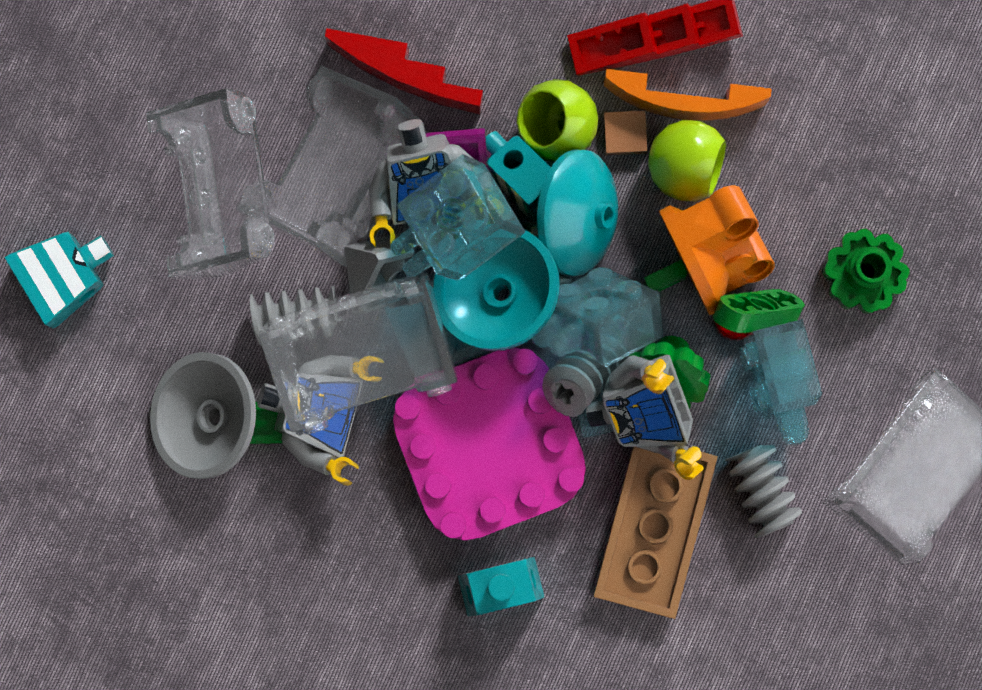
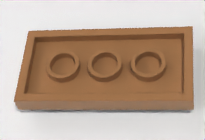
(653, 533)

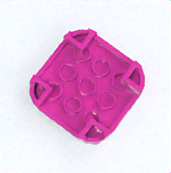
(489, 446)

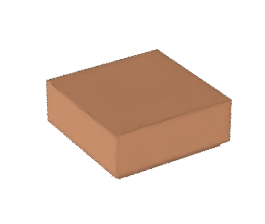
(625, 133)

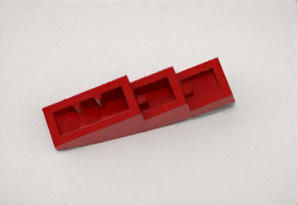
(654, 36)
(390, 63)

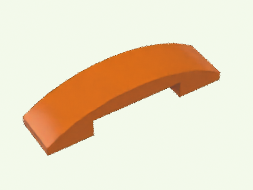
(632, 89)

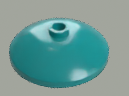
(577, 211)
(471, 303)

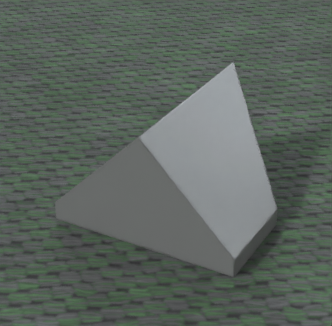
(373, 265)

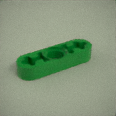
(757, 310)

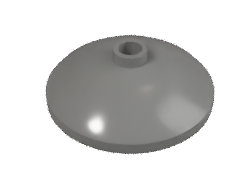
(188, 410)

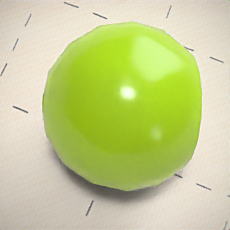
(557, 118)
(687, 160)

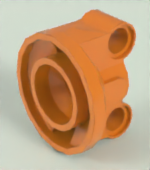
(719, 244)

